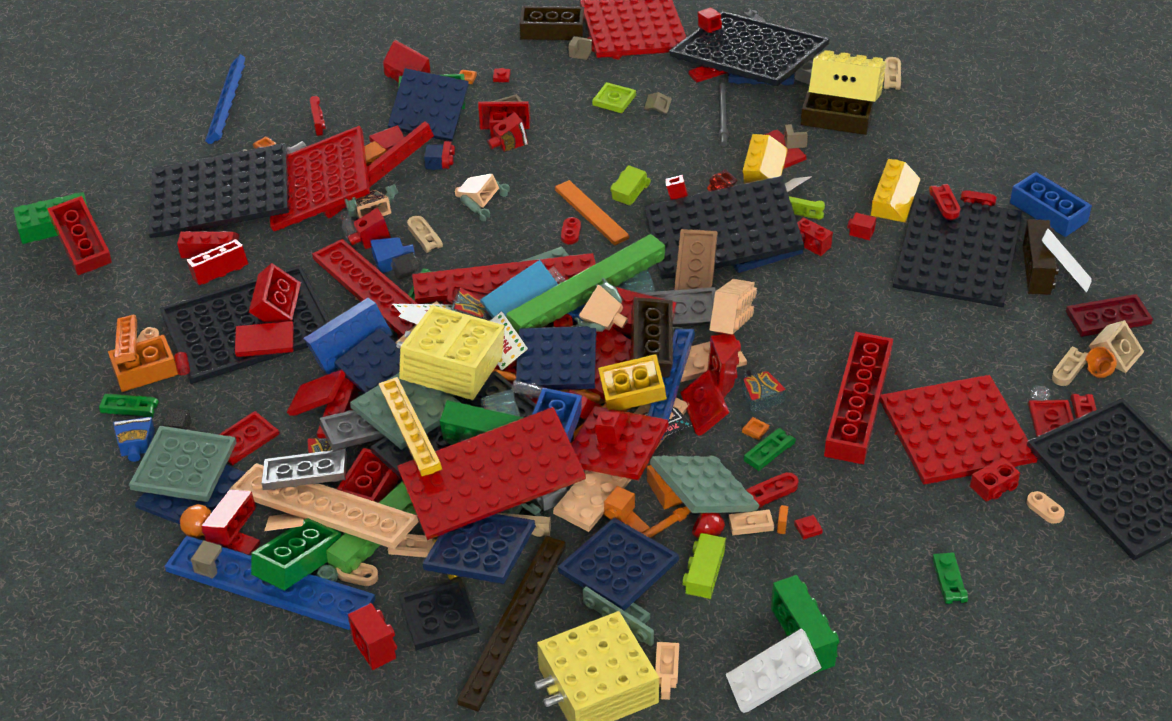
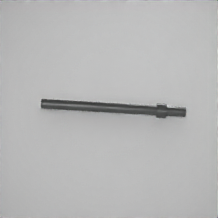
(723, 132)

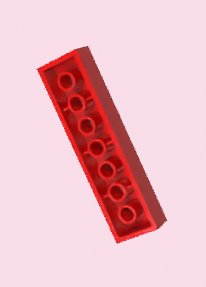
(858, 398)

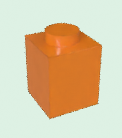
(619, 504)

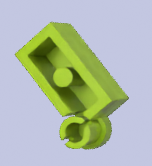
(629, 185)

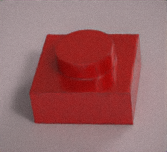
(501, 75)
(808, 527)

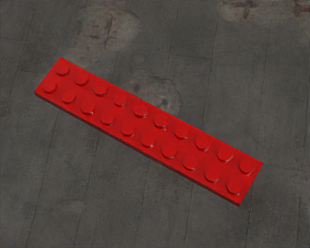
(365, 282)
(436, 285)

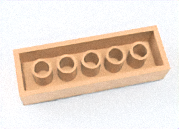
(732, 306)

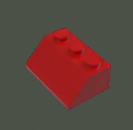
(403, 57)
(522, 109)
(196, 243)
(274, 295)
(723, 360)
(369, 478)

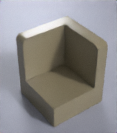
(580, 48)
(658, 102)
(796, 139)
(204, 559)

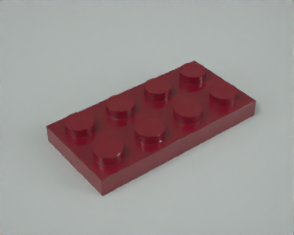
(1094, 316)

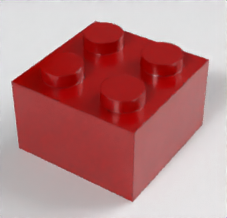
(372, 636)

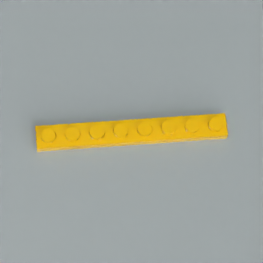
(410, 427)

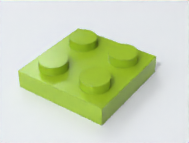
(614, 97)

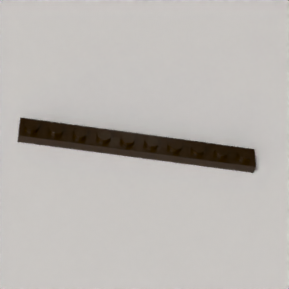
(511, 624)

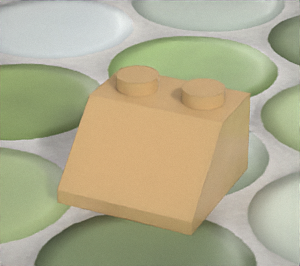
(1121, 342)

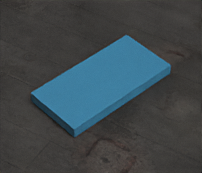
(519, 290)

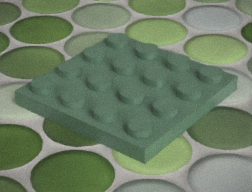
(426, 402)
(183, 463)
(704, 484)

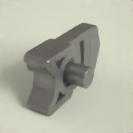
(752, 14)

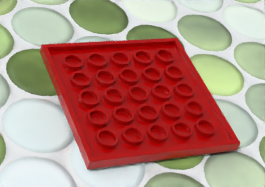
(632, 26)
(324, 177)
(956, 428)

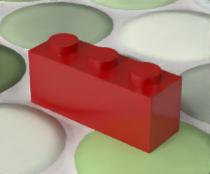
(217, 262)
(228, 517)

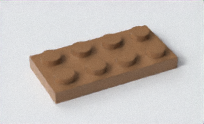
(696, 259)

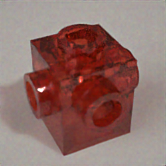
(721, 180)

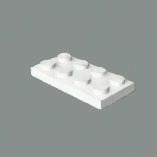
(773, 671)

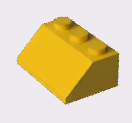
(764, 158)
(632, 383)

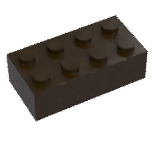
(551, 22)
(836, 113)
(1038, 259)
(653, 331)

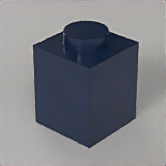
(433, 157)

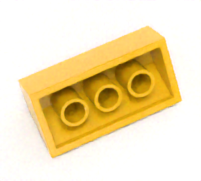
(895, 191)

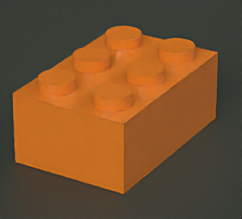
(151, 365)

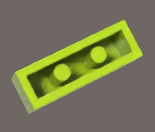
(704, 565)

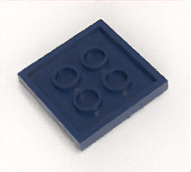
(371, 361)

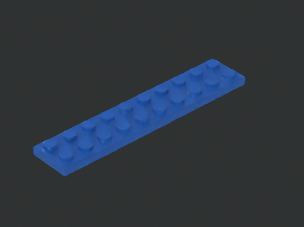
(308, 597)

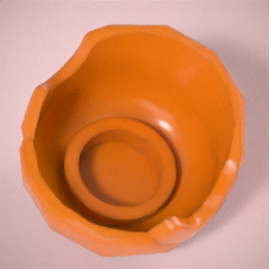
(1102, 361)
(193, 519)

